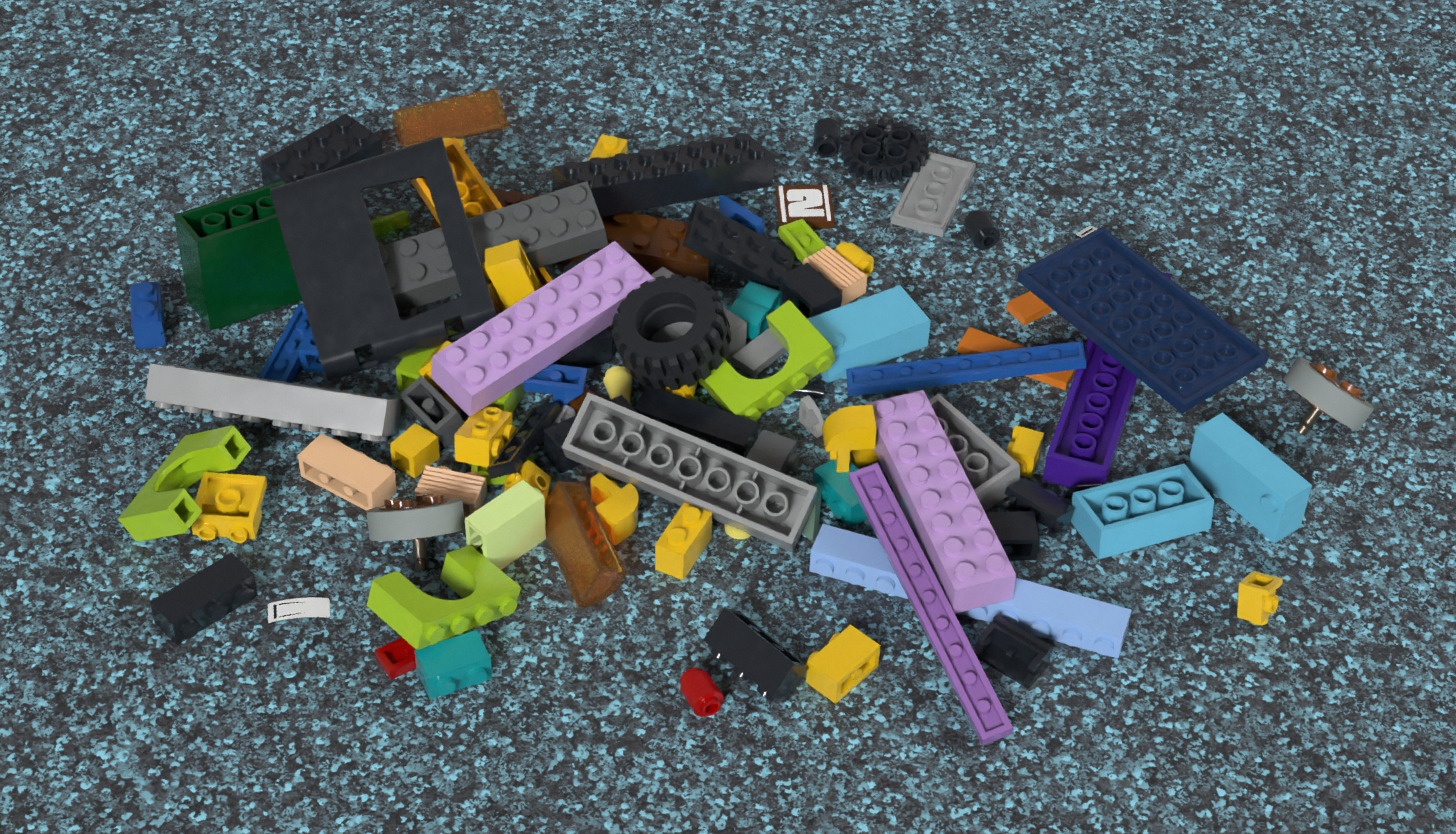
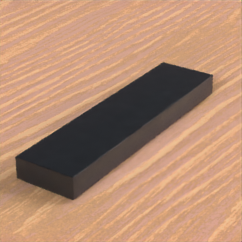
(524, 440)

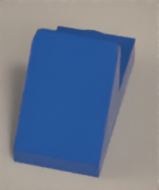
(740, 214)
(560, 380)

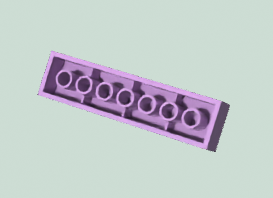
(537, 329)
(941, 503)

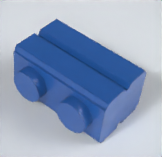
(147, 315)

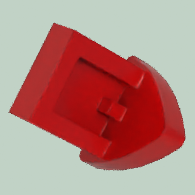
(396, 657)

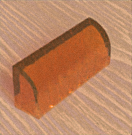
(450, 118)
(581, 544)

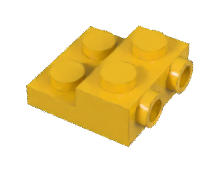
(229, 506)

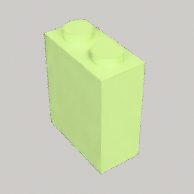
(508, 524)

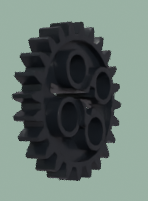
(903, 152)

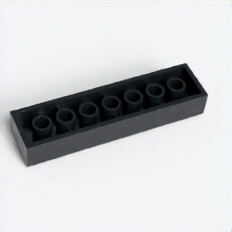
(671, 174)

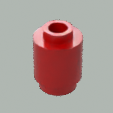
(701, 692)

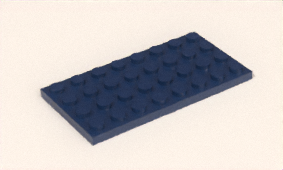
(1143, 319)

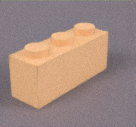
(347, 472)

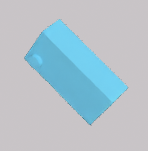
(872, 330)
(1249, 477)
(1142, 511)

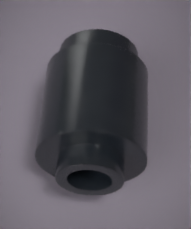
(826, 137)
(981, 230)

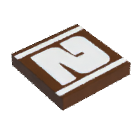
(806, 202)

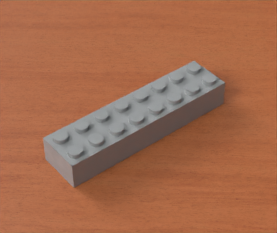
(269, 399)
(690, 471)

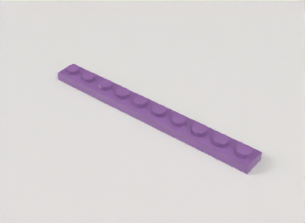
(930, 605)

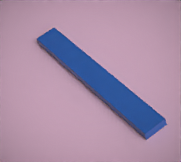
(966, 368)

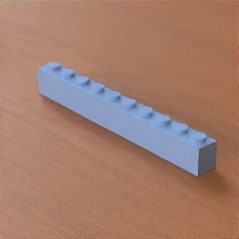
(1034, 606)

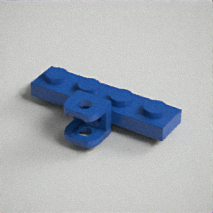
(292, 350)

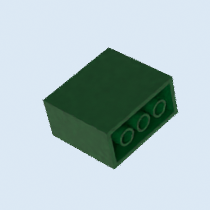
(235, 258)

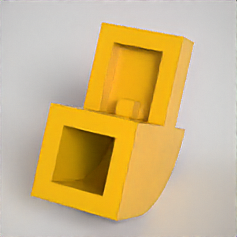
(849, 430)
(616, 507)

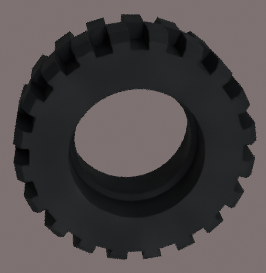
(665, 303)

